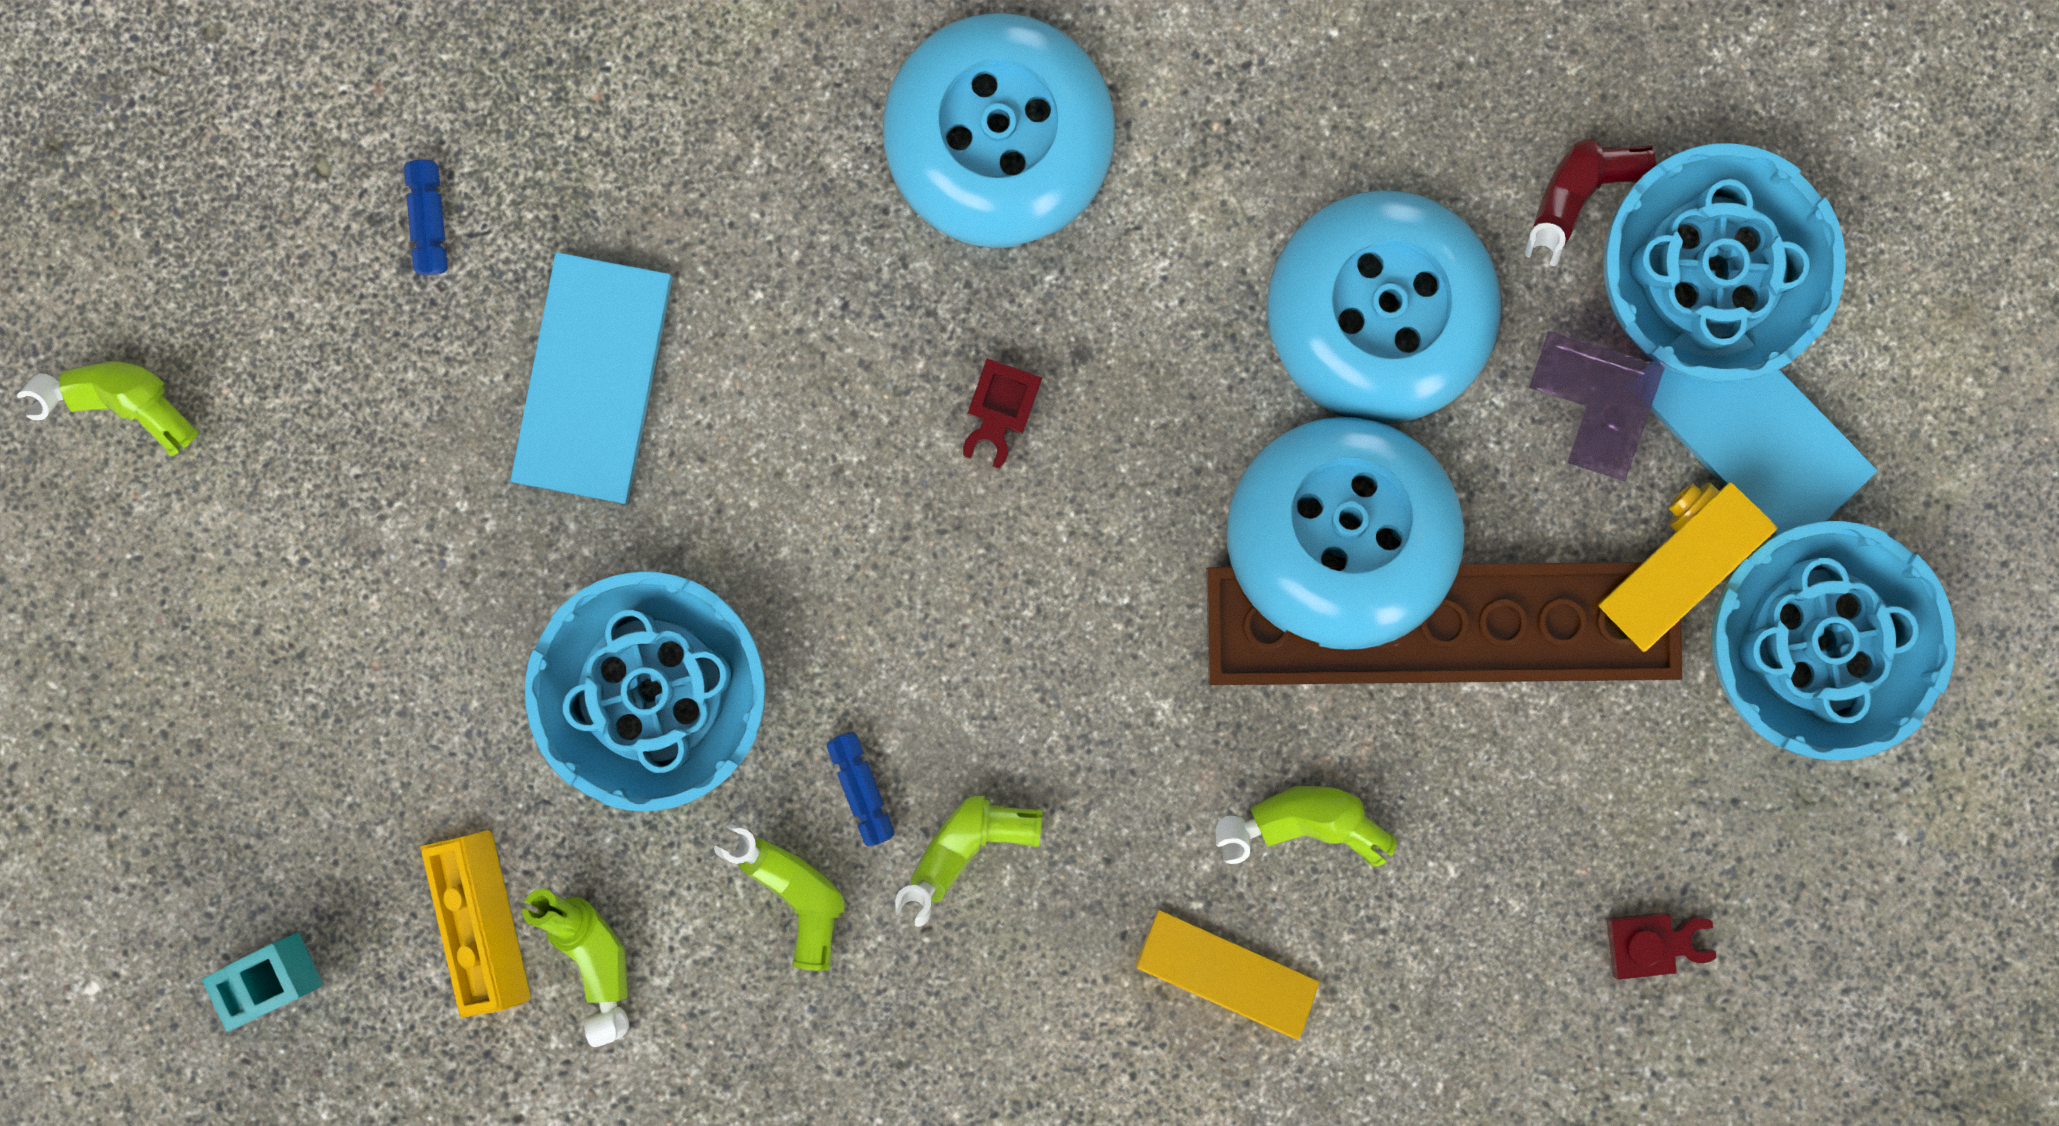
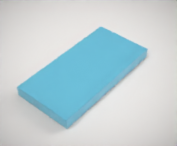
(591, 378)
(1762, 440)

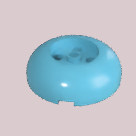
(966, 189)
(1792, 271)
(1365, 370)
(1379, 590)
(1899, 626)
(578, 710)

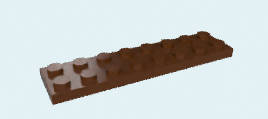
(1490, 628)

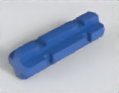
(425, 217)
(860, 789)

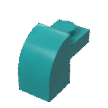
(263, 981)

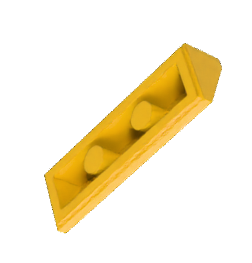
(1687, 566)
(475, 924)
(1227, 974)

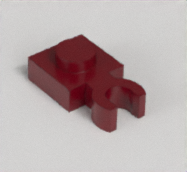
(1002, 403)
(1648, 944)

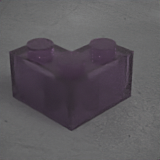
(1612, 387)

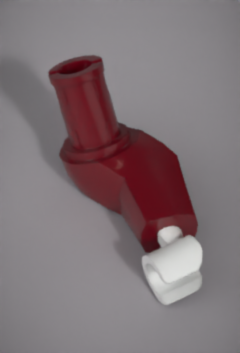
(1573, 184)

